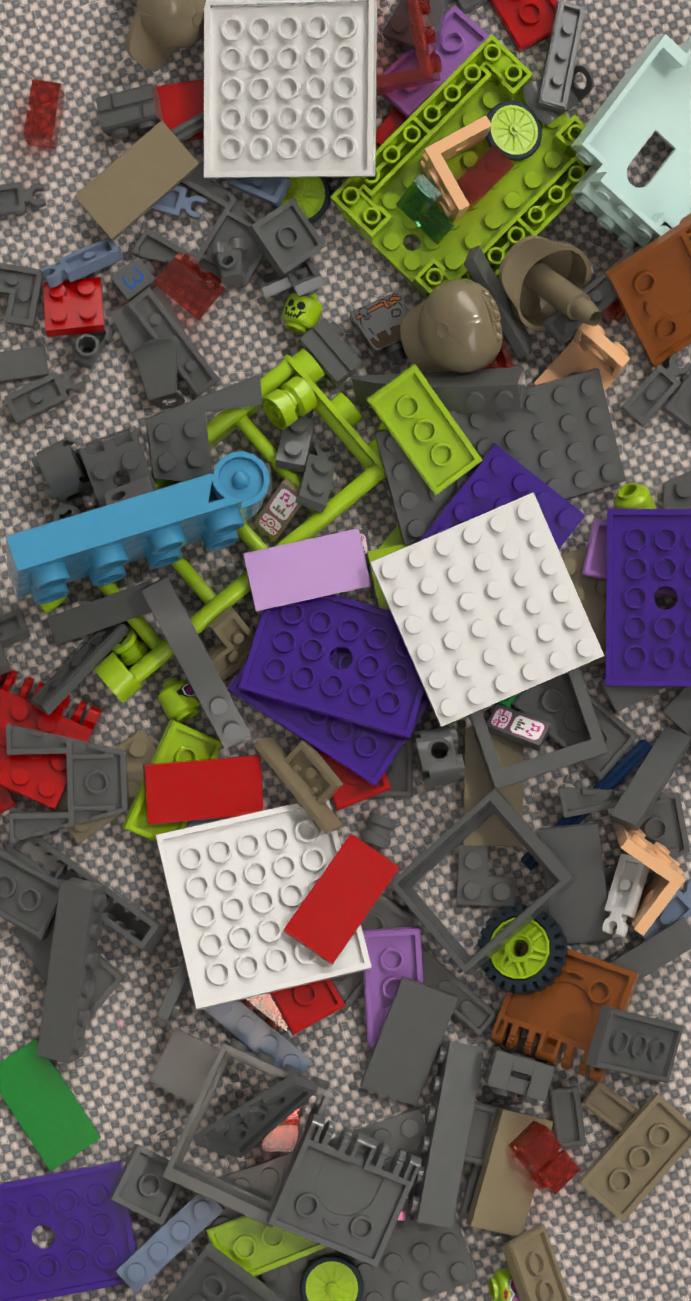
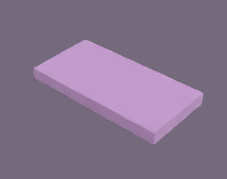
(306, 569)

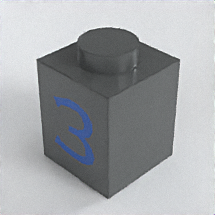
(134, 279)

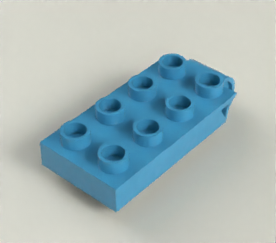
(138, 528)

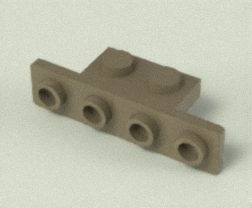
(307, 779)

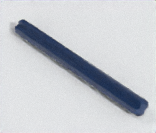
(610, 781)

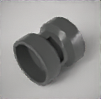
(378, 830)

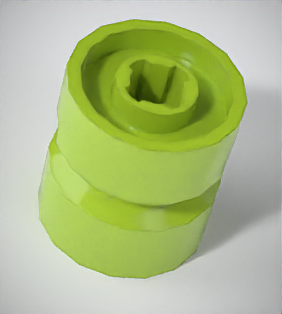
(293, 400)

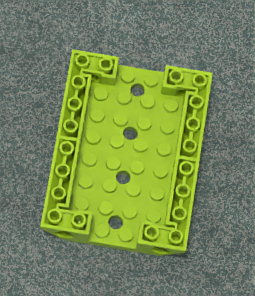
(511, 211)

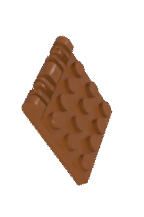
(657, 292)
(565, 1010)

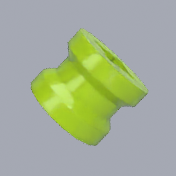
(130, 648)

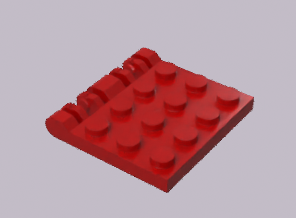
(39, 775)

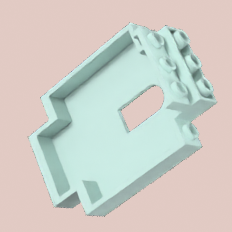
(646, 100)

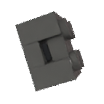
(518, 1074)

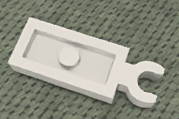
(625, 894)

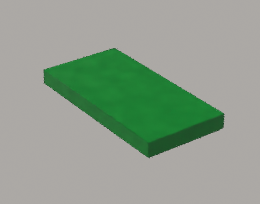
(45, 1106)

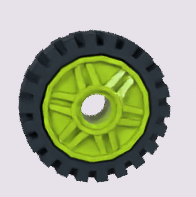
(540, 963)

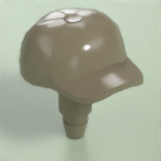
(162, 28)
(546, 278)
(453, 328)

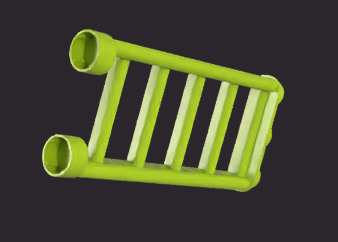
(341, 418)

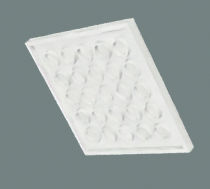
(290, 88)
(486, 609)
(237, 891)

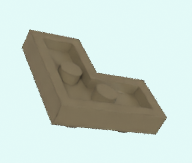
(236, 643)

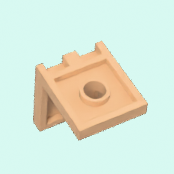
(434, 165)
(588, 351)
(663, 885)

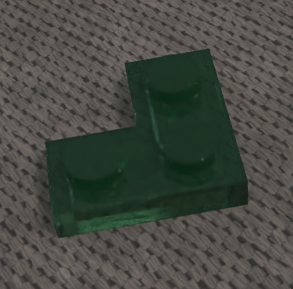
(418, 206)

